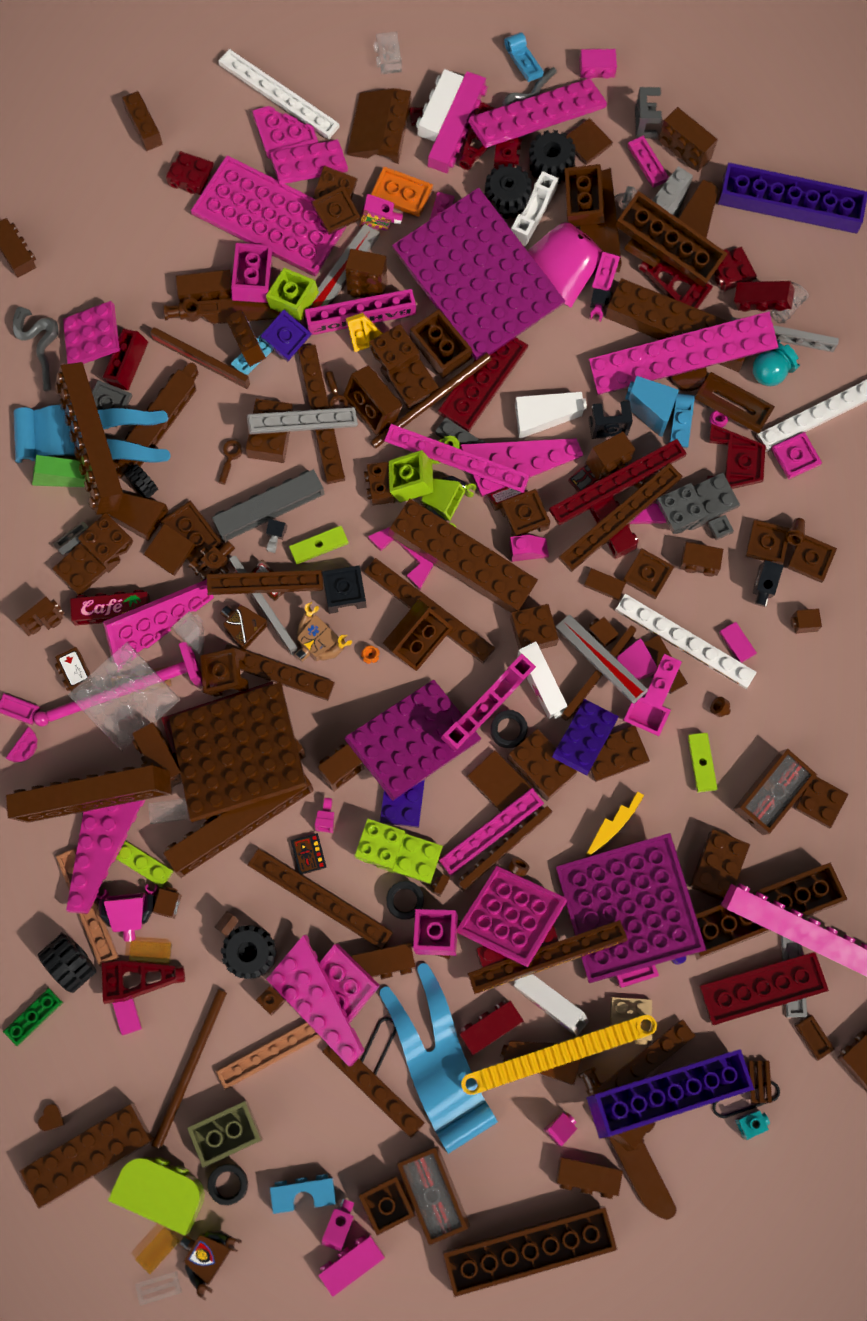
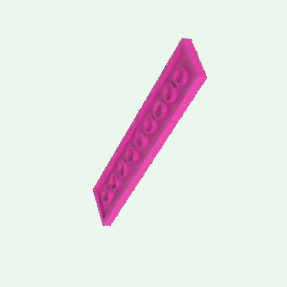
(684, 352)

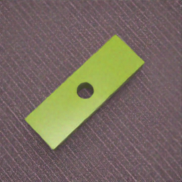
(329, 540)
(700, 750)

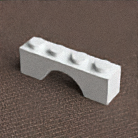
(539, 200)

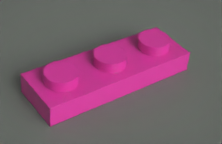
(648, 161)

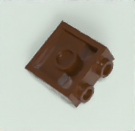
(42, 613)

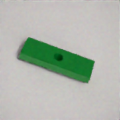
(42, 1008)

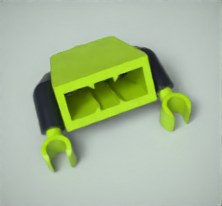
(447, 496)

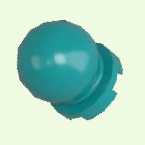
(774, 365)

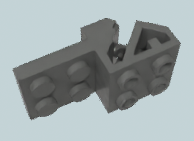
(695, 505)

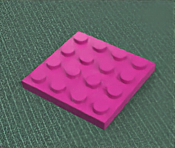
(512, 916)

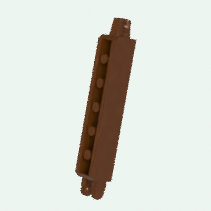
(171, 400)

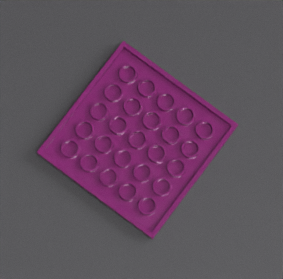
(642, 890)

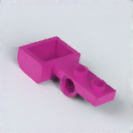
(649, 711)

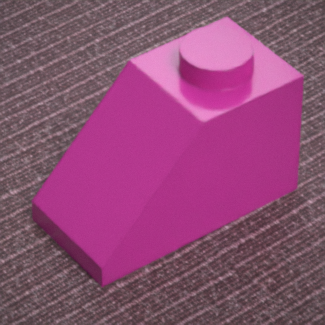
(528, 547)
(561, 1128)

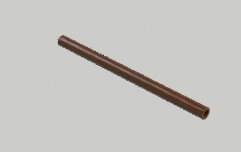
(436, 396)
(189, 1069)

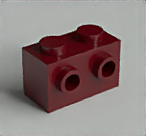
(506, 153)

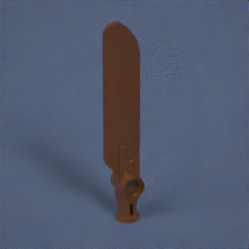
(216, 310)
(639, 1167)

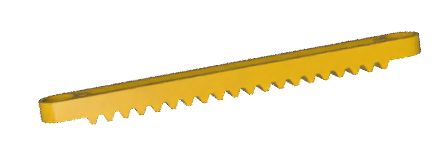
(559, 1054)

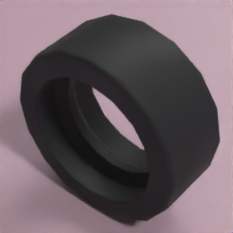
(513, 715)
(403, 885)
(212, 1184)

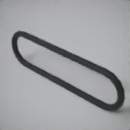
(388, 1044)
(747, 1108)

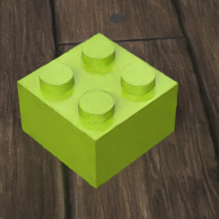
(292, 293)
(411, 476)

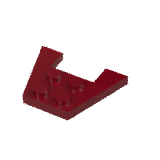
(744, 457)

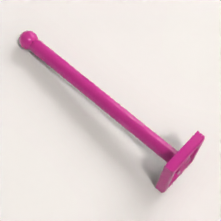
(188, 666)

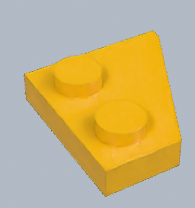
(361, 331)

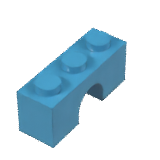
(284, 1194)

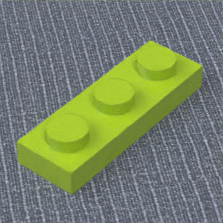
(144, 864)

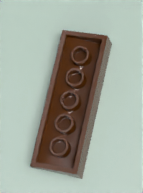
(606, 234)

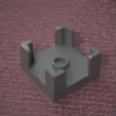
(647, 112)

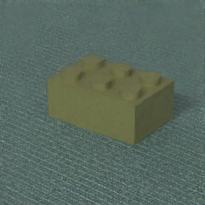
(224, 1134)

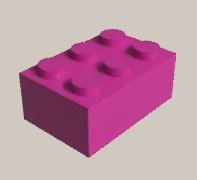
(251, 272)

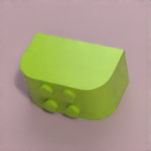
(159, 1193)

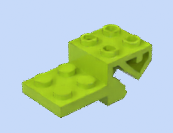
(398, 852)

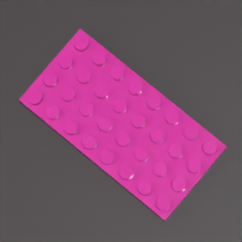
(266, 214)

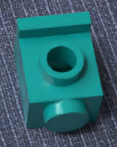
(745, 1124)

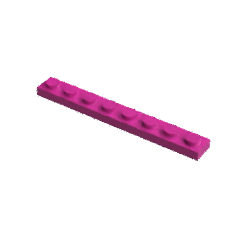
(458, 458)

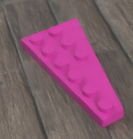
(524, 456)
(153, 620)
(99, 844)
(314, 998)

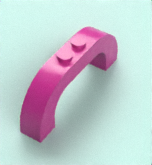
(488, 703)

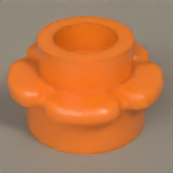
(370, 659)

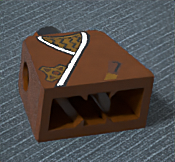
(243, 625)

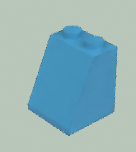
(651, 402)

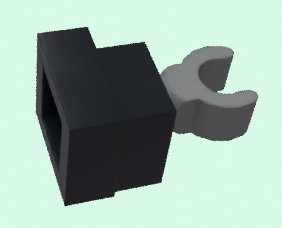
(276, 531)

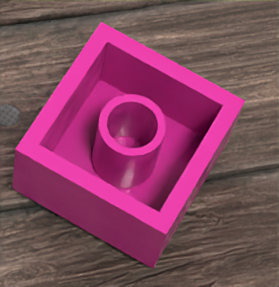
(435, 932)

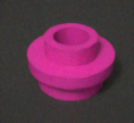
(715, 414)

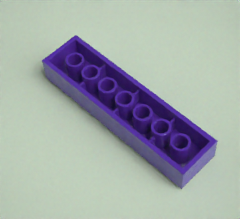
(793, 198)
(669, 1093)

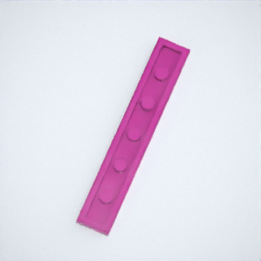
(491, 831)

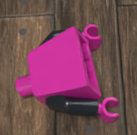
(126, 911)

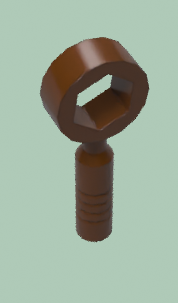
(333, 387)
(227, 465)

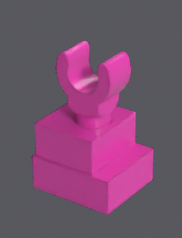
(325, 818)

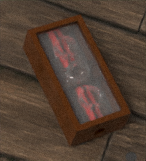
(775, 792)
(433, 1195)

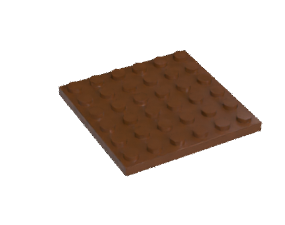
(237, 752)

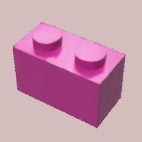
(598, 63)

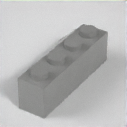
(674, 191)

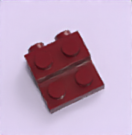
(189, 173)
(734, 269)

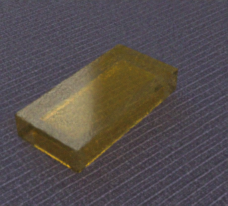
(150, 952)
(157, 1250)

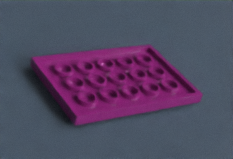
(406, 740)

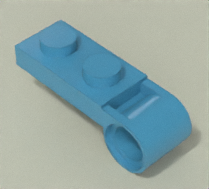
(522, 57)
(682, 419)

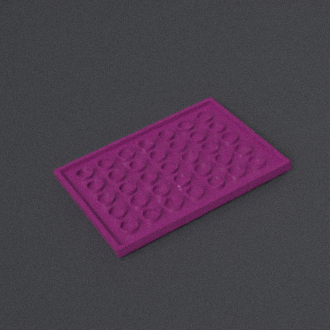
(478, 274)

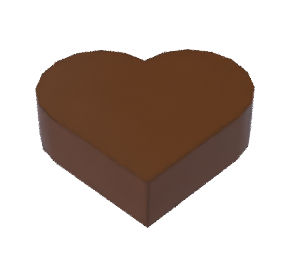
(51, 1118)

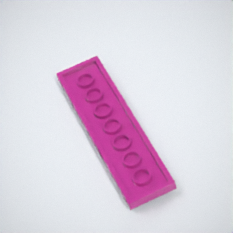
(537, 112)

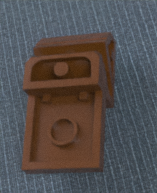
(403, 365)
(94, 555)

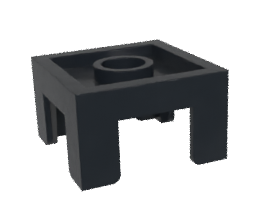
(610, 426)
(344, 588)

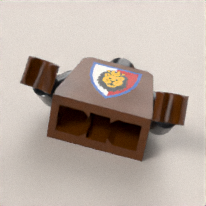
(206, 1257)

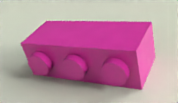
(351, 1264)

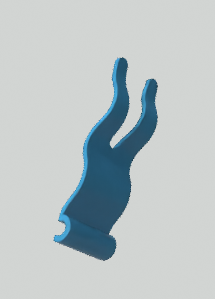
(46, 434)
(439, 1073)

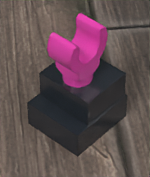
(598, 300)

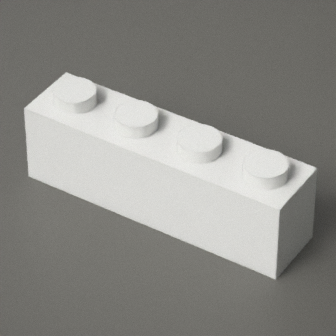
(439, 105)

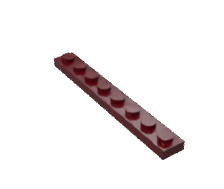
(617, 482)

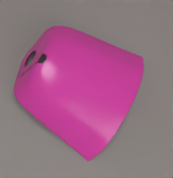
(567, 259)

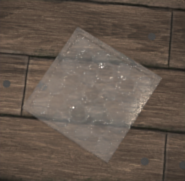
(124, 696)

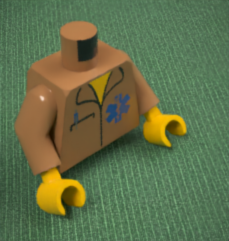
(317, 638)

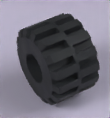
(551, 154)
(508, 190)
(235, 949)
(67, 963)

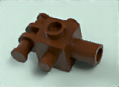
(213, 560)

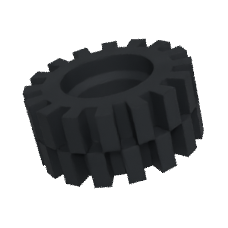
(141, 481)

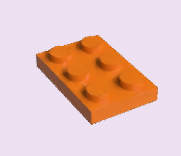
(403, 190)

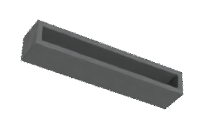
(268, 505)

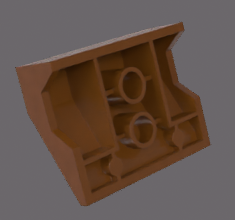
(380, 124)

